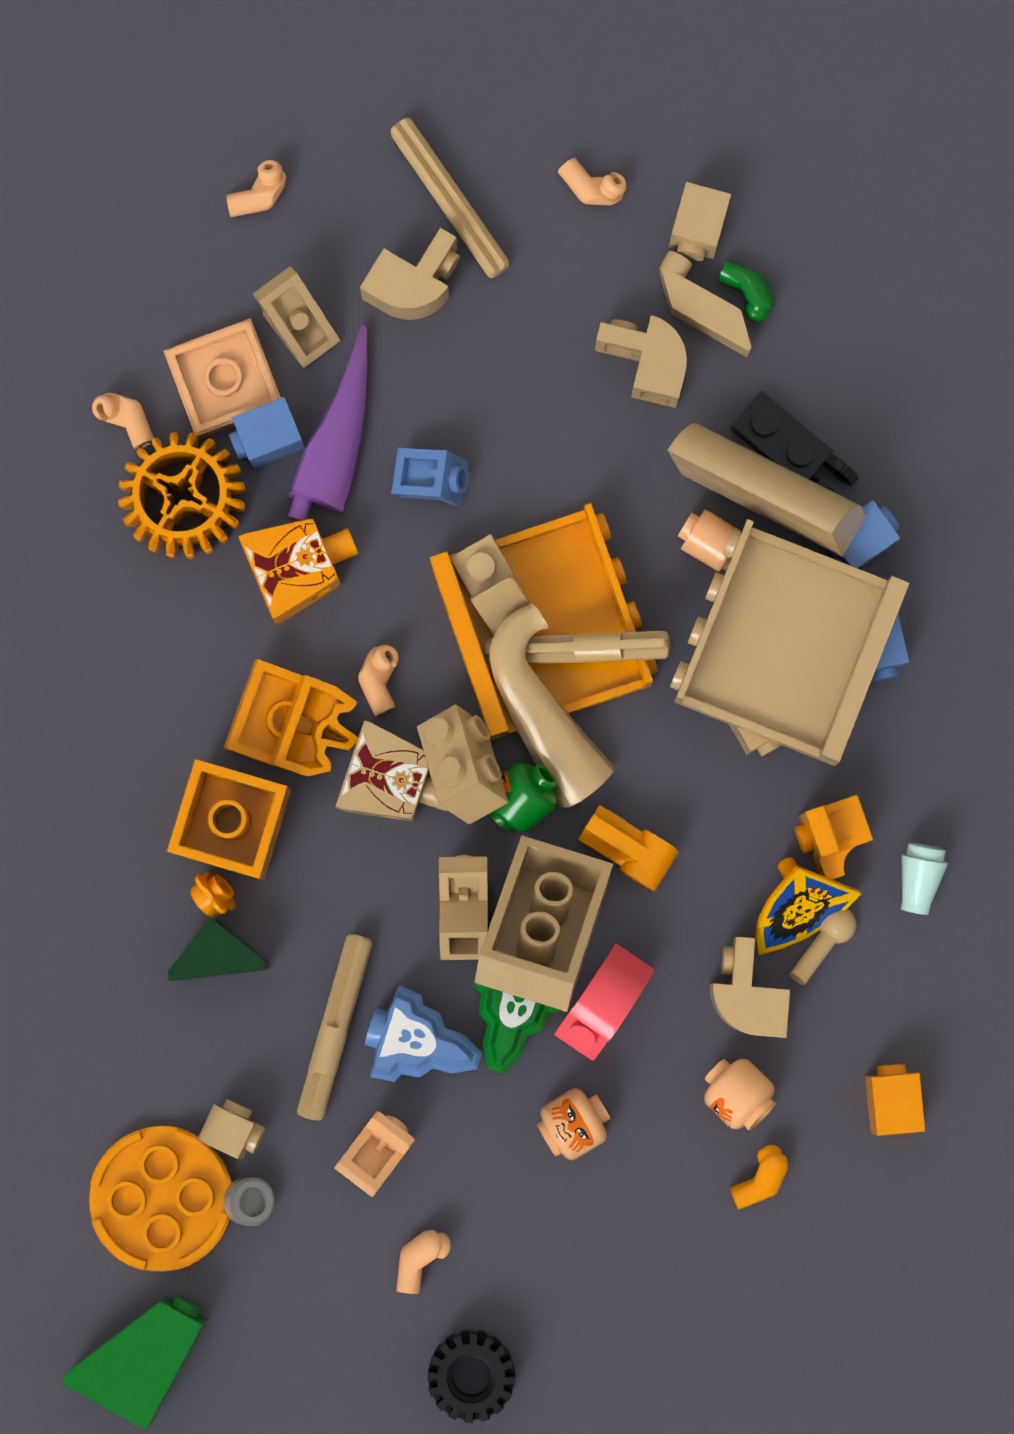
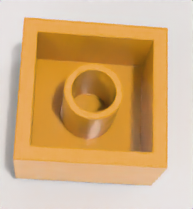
(229, 819)

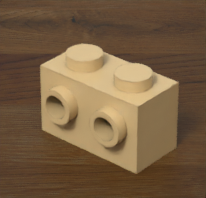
(462, 764)

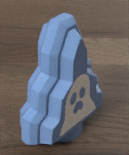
(414, 1040)

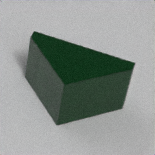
(216, 953)

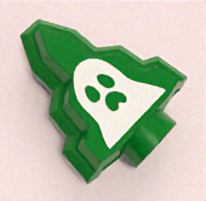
(508, 1025)

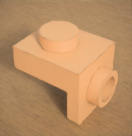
(375, 1152)

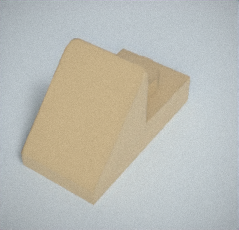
(296, 317)
(490, 581)

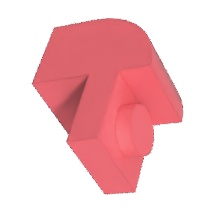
(605, 1002)

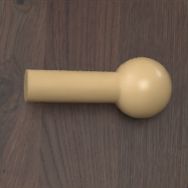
(834, 930)

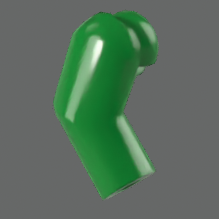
(754, 289)

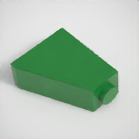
(140, 1362)

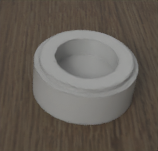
(249, 1201)

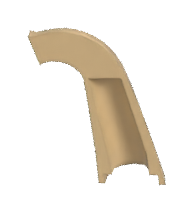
(539, 718)

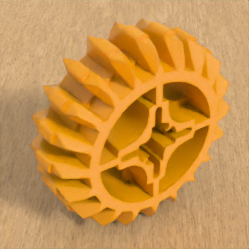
(173, 515)

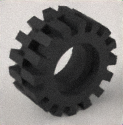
(478, 1405)

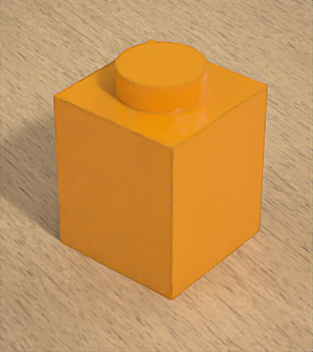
(894, 1101)

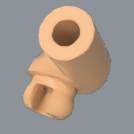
(375, 676)

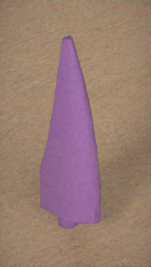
(332, 453)

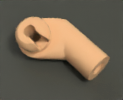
(592, 190)
(263, 193)
(124, 413)
(418, 1254)

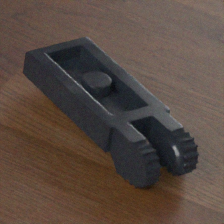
(787, 442)

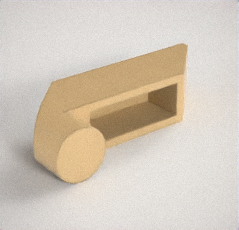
(700, 307)

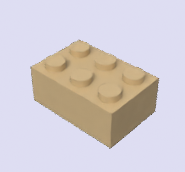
(543, 923)

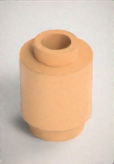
(706, 539)

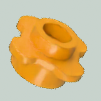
(212, 894)

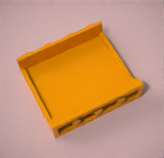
(576, 591)

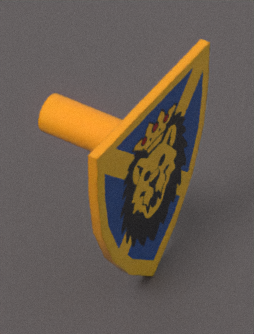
(799, 907)

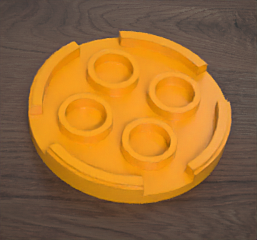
(159, 1198)

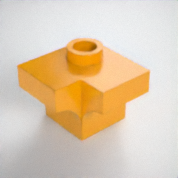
(831, 834)

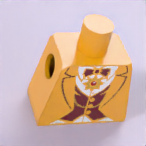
(295, 564)

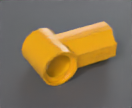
(637, 852)

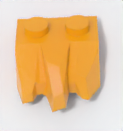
(289, 720)

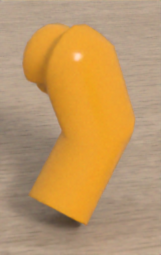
(766, 1181)

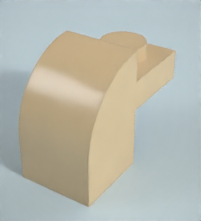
(410, 290)
(659, 354)
(463, 906)
(745, 1007)

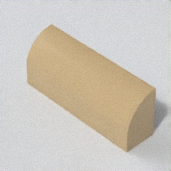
(767, 488)

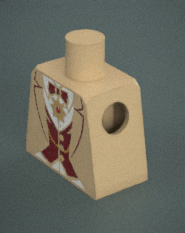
(386, 777)

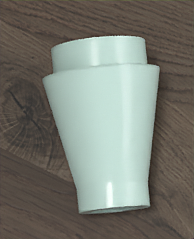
(921, 875)

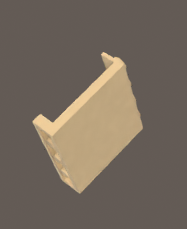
(788, 644)

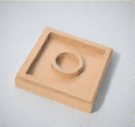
(221, 376)

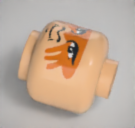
(739, 1093)
(573, 1124)

